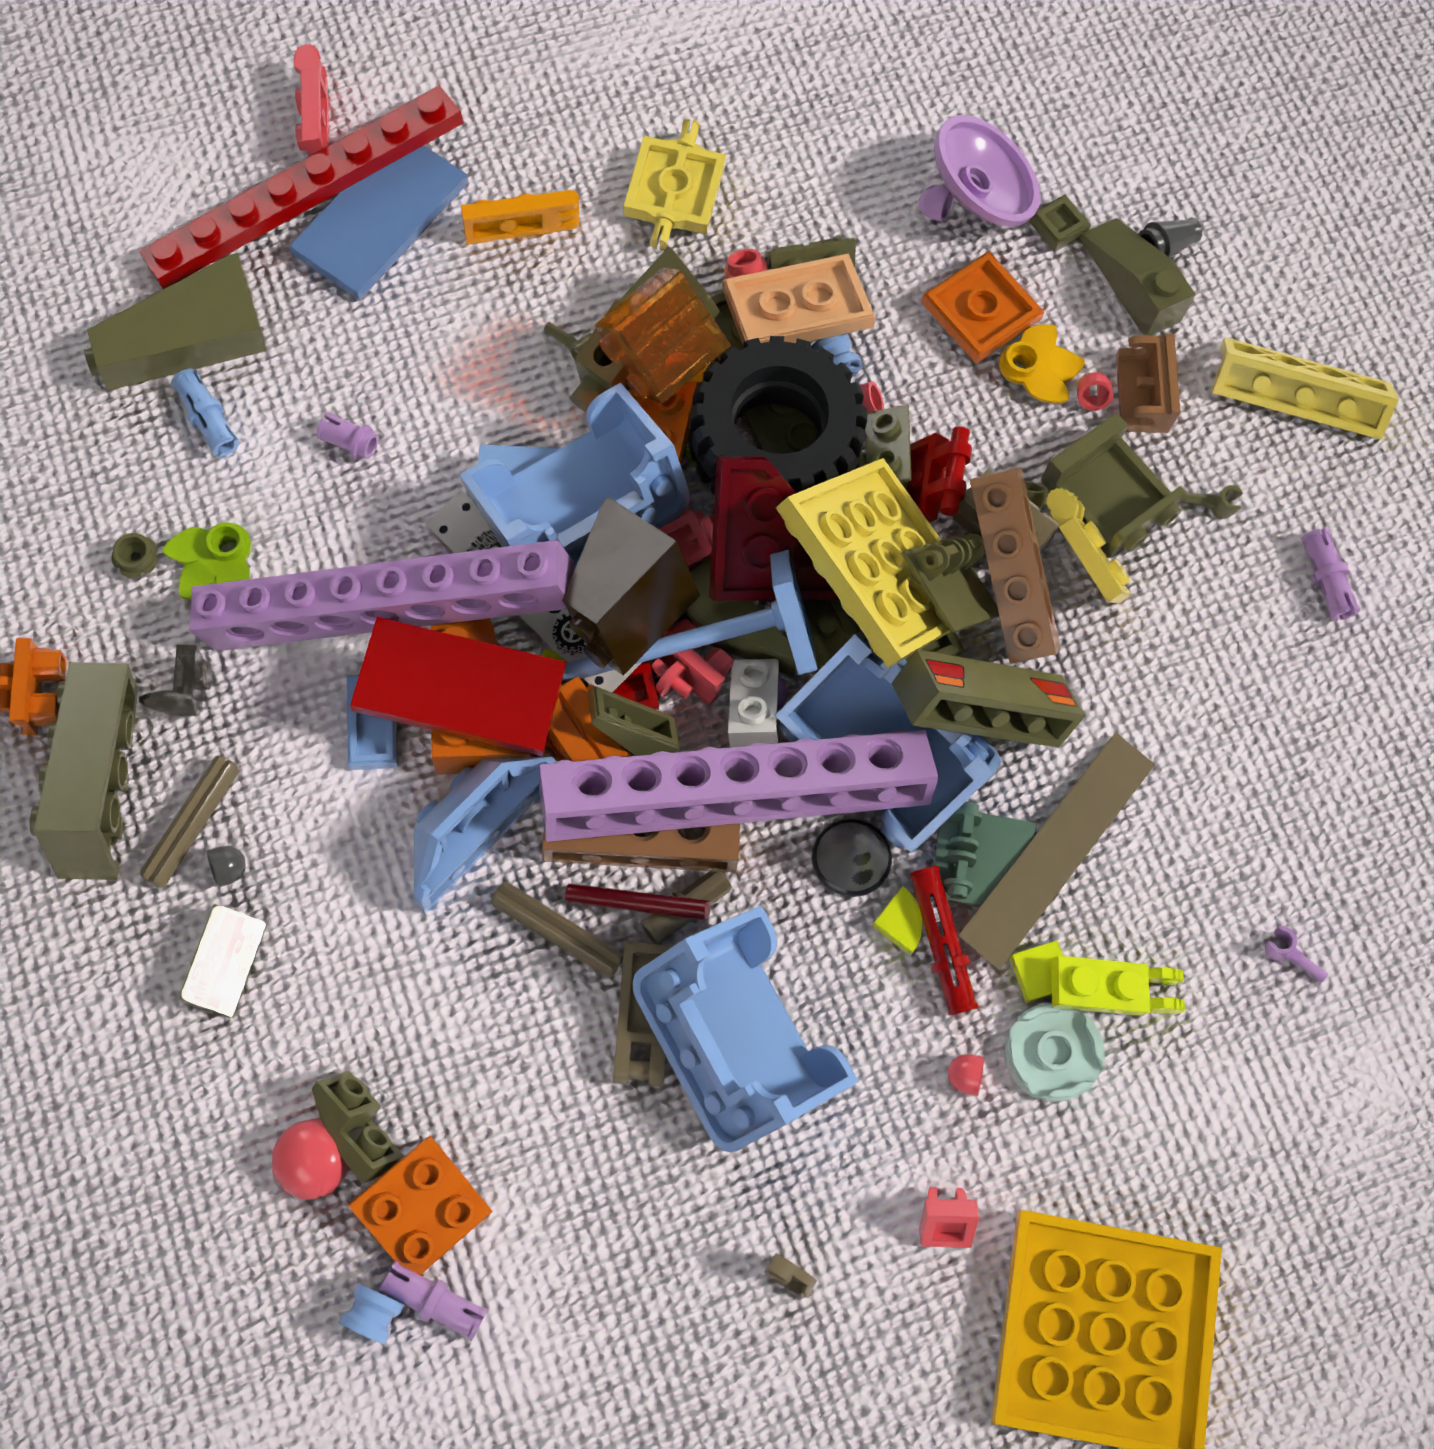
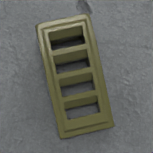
(632, 724)

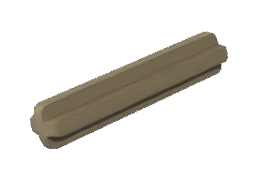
(189, 821)
(557, 929)

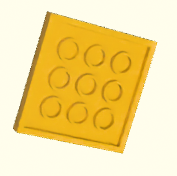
(1107, 1335)

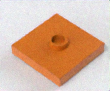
(982, 307)

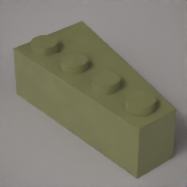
(86, 770)

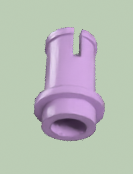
(356, 439)

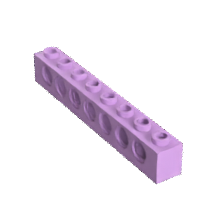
(406, 591)
(811, 788)

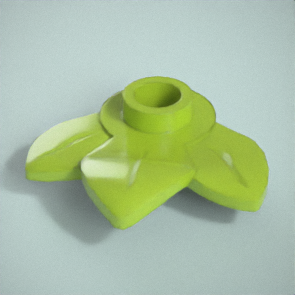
(203, 557)

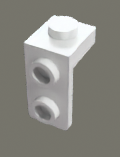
(753, 702)

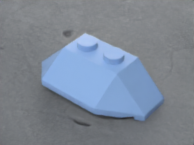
(470, 821)

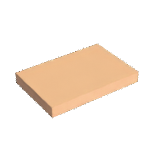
(799, 301)

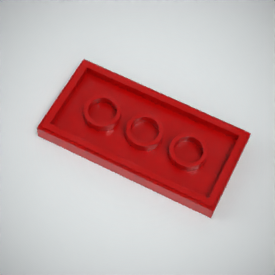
(458, 686)

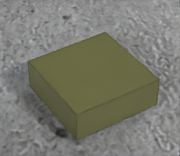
(1059, 223)

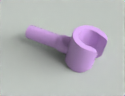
(1292, 953)

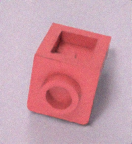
(693, 536)

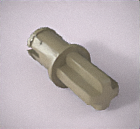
(709, 887)

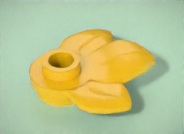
(1046, 364)

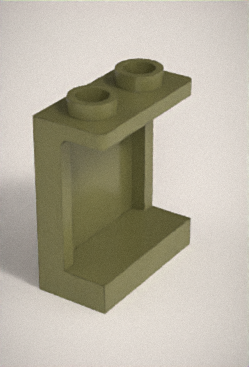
(1113, 486)

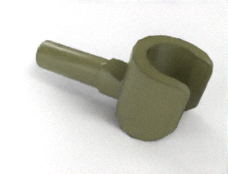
(568, 340)
(1217, 503)

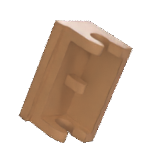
(1148, 383)

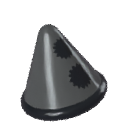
(851, 857)

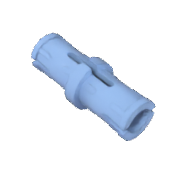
(205, 412)

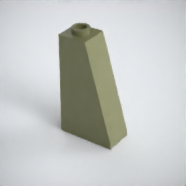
(179, 328)

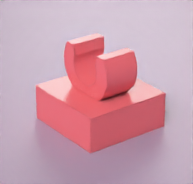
(948, 1220)

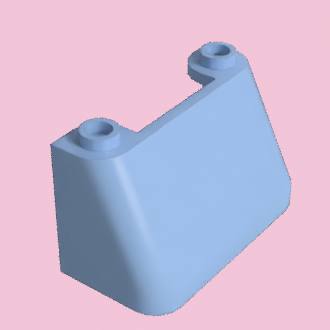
(563, 492)
(857, 698)
(733, 1034)

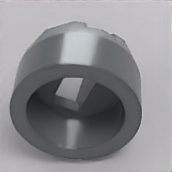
(226, 864)

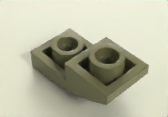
(348, 1116)

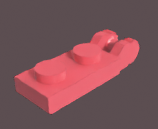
(311, 100)

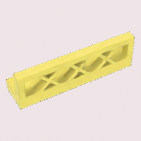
(1304, 388)

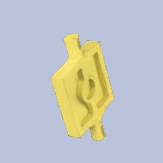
(674, 184)

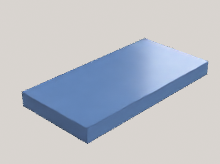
(378, 220)

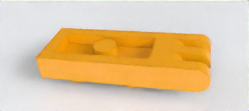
(520, 216)

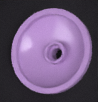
(986, 171)

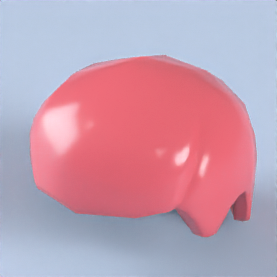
(308, 1161)

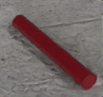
(637, 901)

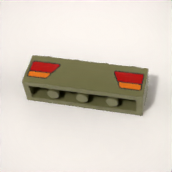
(987, 699)

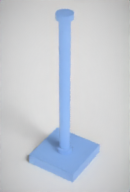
(784, 613)

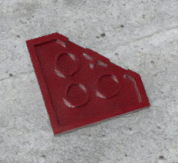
(750, 530)

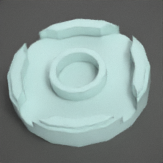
(1054, 1052)

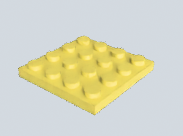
(855, 539)

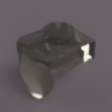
(191, 678)

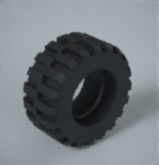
(786, 376)

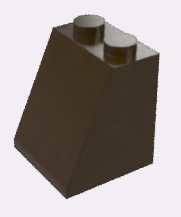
(626, 588)

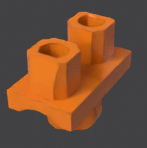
(23, 683)

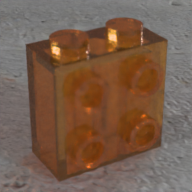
(661, 336)

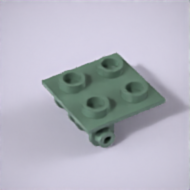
(977, 852)

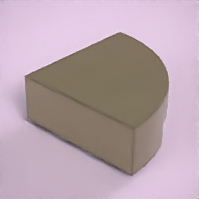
(790, 1276)

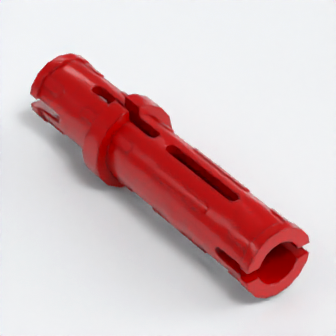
(958, 998)

